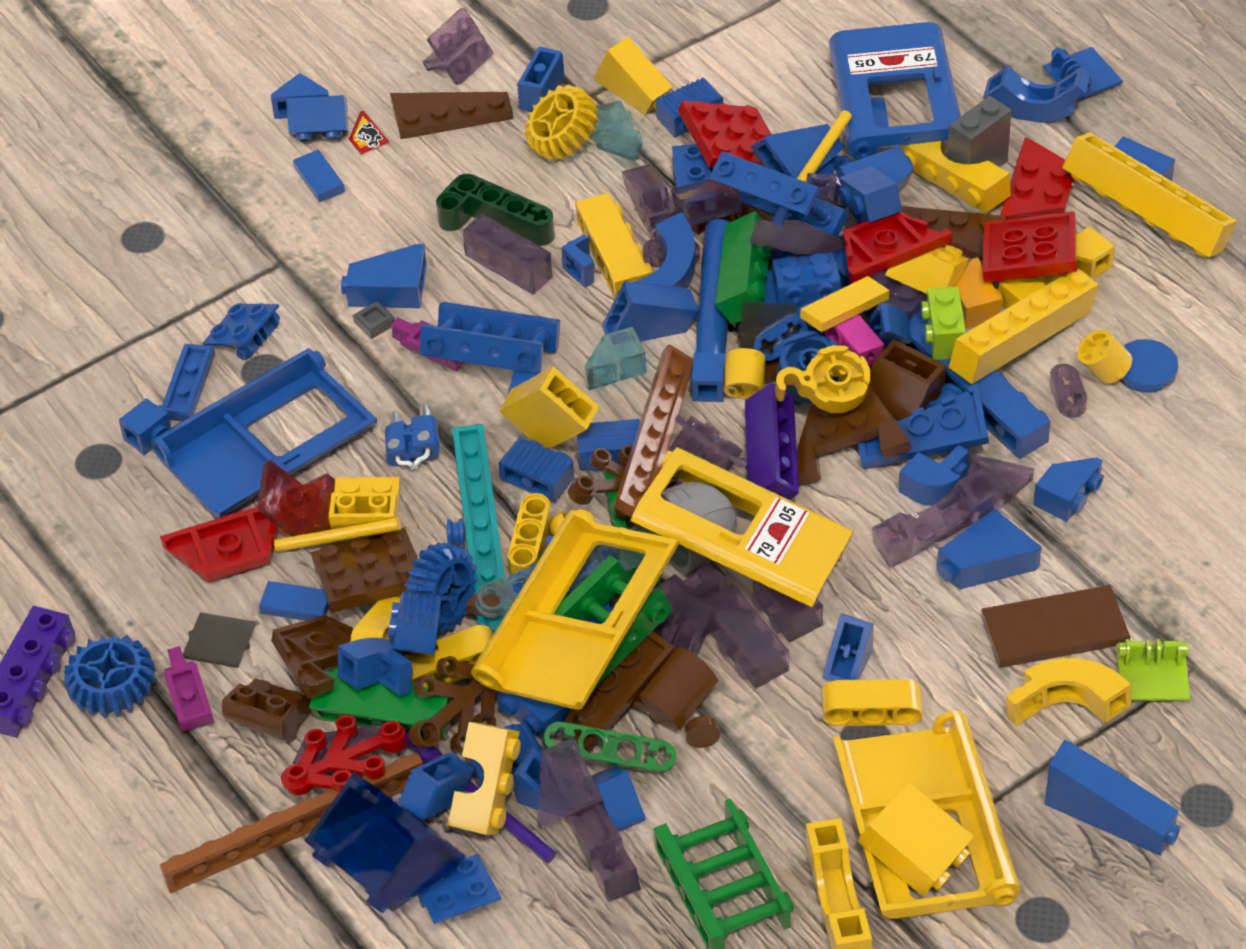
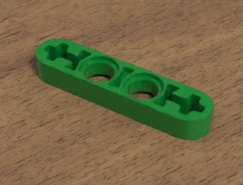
(610, 741)

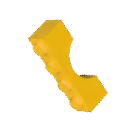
(977, 184)
(1093, 258)
(834, 884)

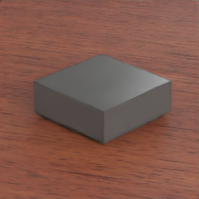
(373, 319)

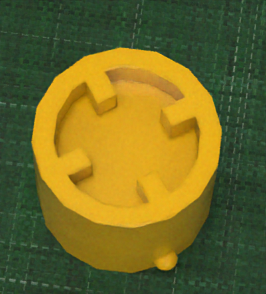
(1104, 356)
(744, 372)

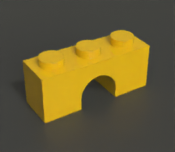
(495, 751)

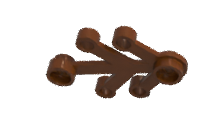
(585, 487)
(461, 701)

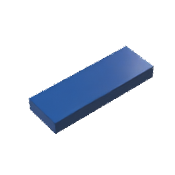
(188, 381)

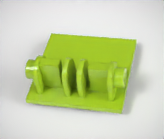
(1155, 669)

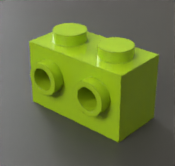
(943, 319)

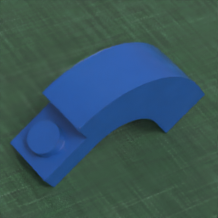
(1037, 101)
(679, 246)

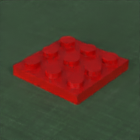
(724, 129)
(1030, 247)

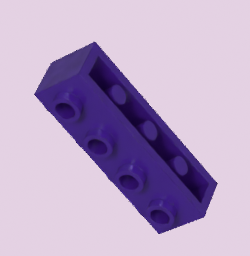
(772, 442)
(30, 664)

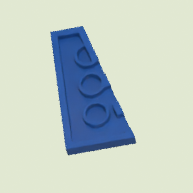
(936, 429)

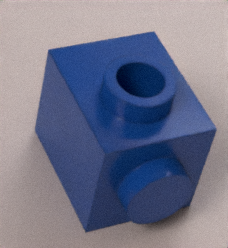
(144, 424)

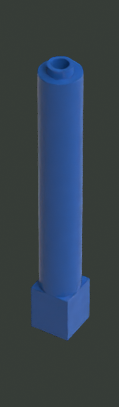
(711, 323)

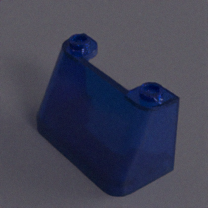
(381, 845)

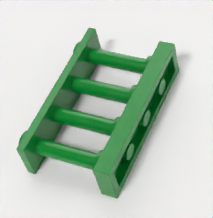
(597, 590)
(700, 902)

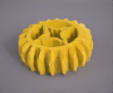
(561, 122)

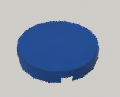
(1151, 366)

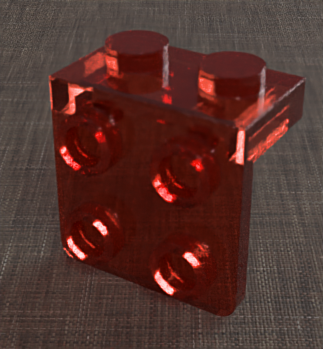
(292, 505)

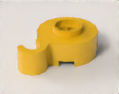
(817, 380)

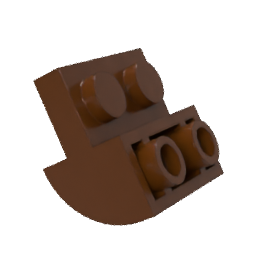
(676, 689)
(266, 709)

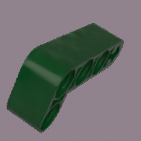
(471, 196)

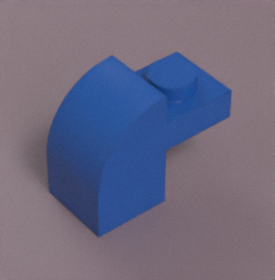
(929, 481)
(374, 661)

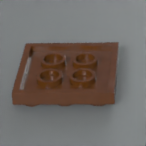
(364, 569)

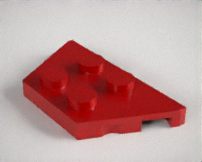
(1038, 183)
(888, 243)
(224, 544)

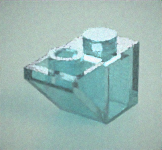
(616, 132)
(615, 359)

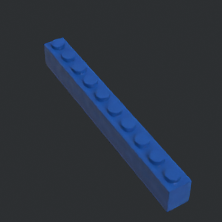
(1006, 411)

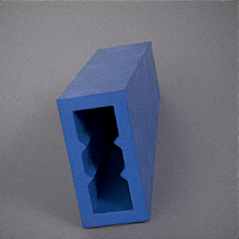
(1108, 800)

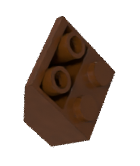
(906, 379)

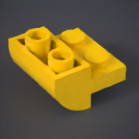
(364, 500)

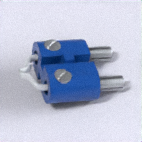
(412, 440)

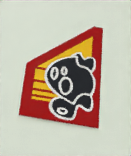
(366, 134)

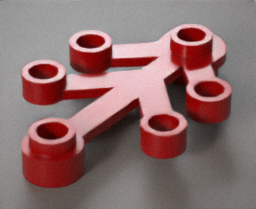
(305, 775)

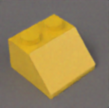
(931, 270)

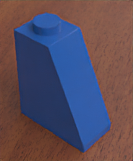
(792, 149)
(890, 162)
(390, 278)
(651, 310)
(988, 553)

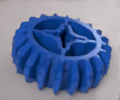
(446, 573)
(117, 672)

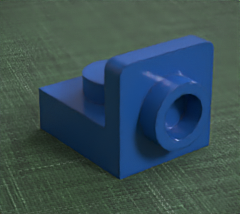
(577, 260)

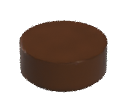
(702, 731)

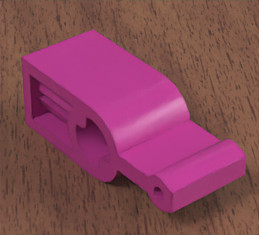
(858, 337)

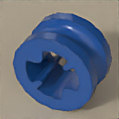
(456, 532)

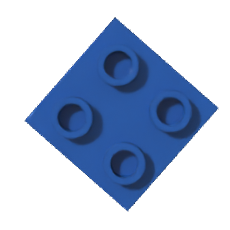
(1101, 74)
(245, 328)
(460, 891)

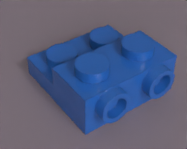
(805, 278)

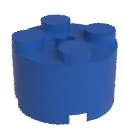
(798, 353)

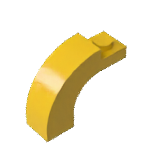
(1070, 681)

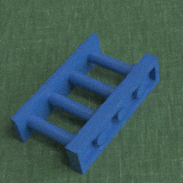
(769, 189)
(490, 337)

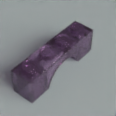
(910, 534)

